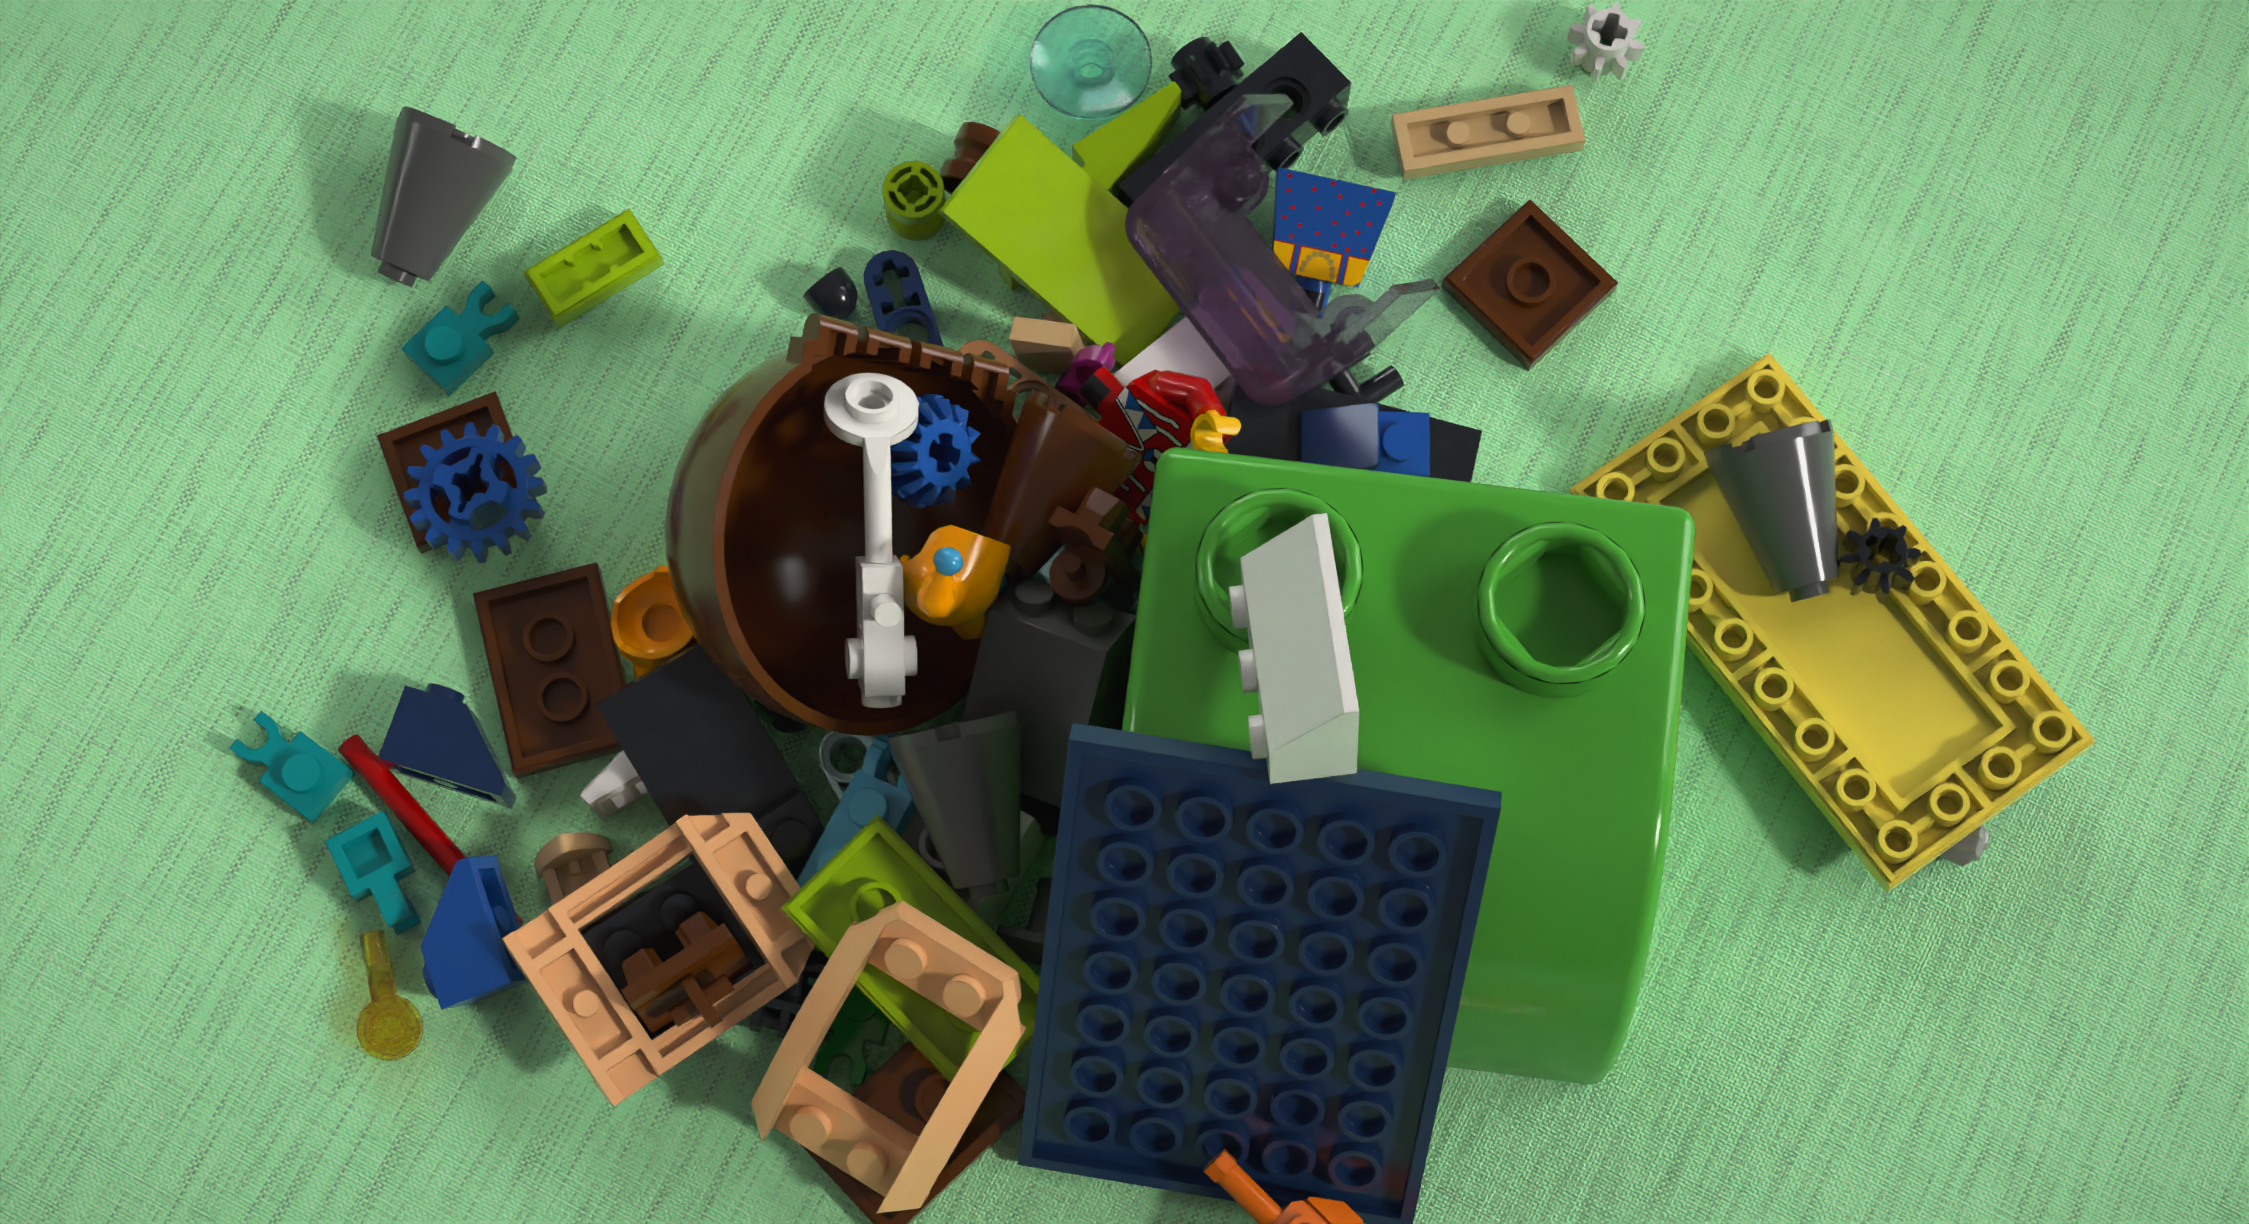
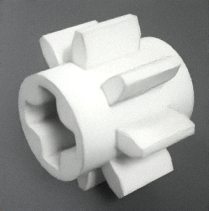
(1608, 25)

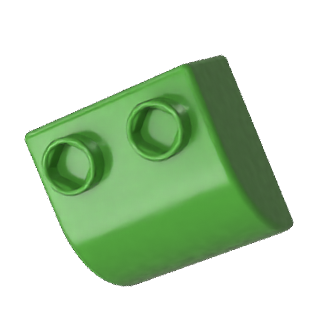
(1490, 651)

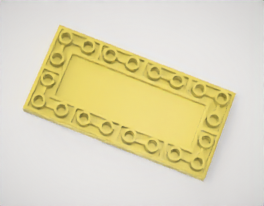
(1887, 714)

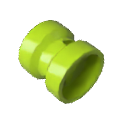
(916, 214)

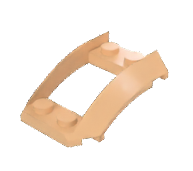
(586, 999)
(843, 1127)

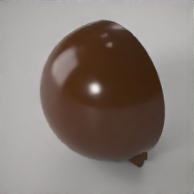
(775, 515)

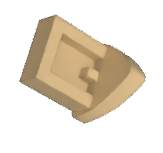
(1045, 343)
(572, 862)

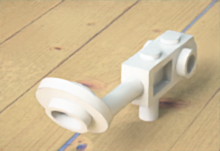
(875, 414)

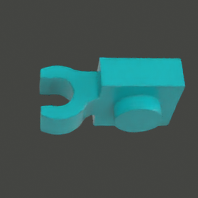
(373, 864)

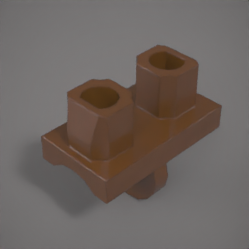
(1096, 544)
(688, 980)

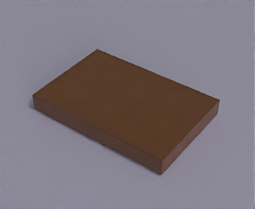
(550, 665)
(908, 1093)

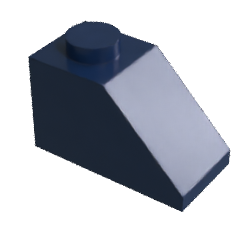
(444, 745)

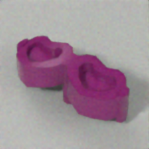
(1082, 367)

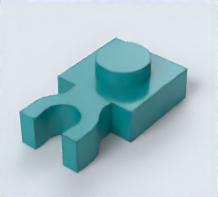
(455, 345)
(298, 770)

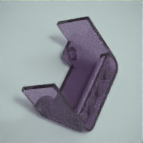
(1230, 281)

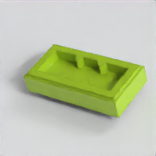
(593, 268)

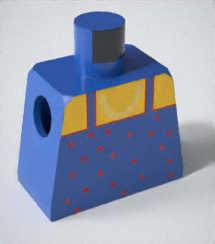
(1326, 229)

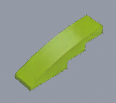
(1124, 143)

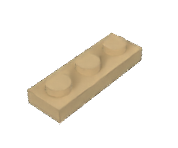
(1487, 132)

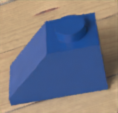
(466, 933)

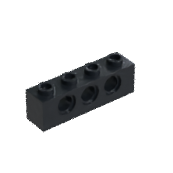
(1297, 70)

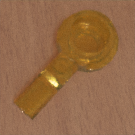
(389, 1024)

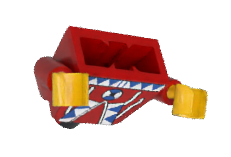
(1153, 416)

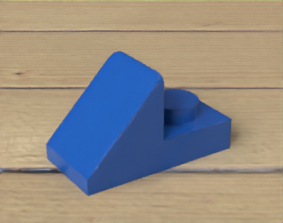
(1366, 439)

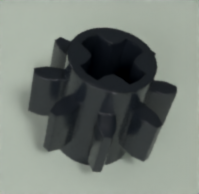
(1205, 72)
(1877, 542)

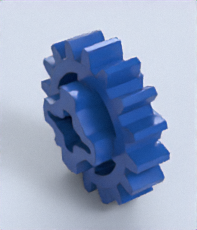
(452, 479)

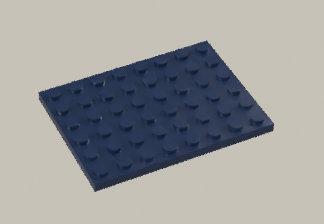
(1250, 972)

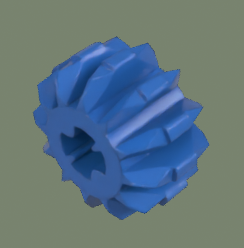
(935, 456)

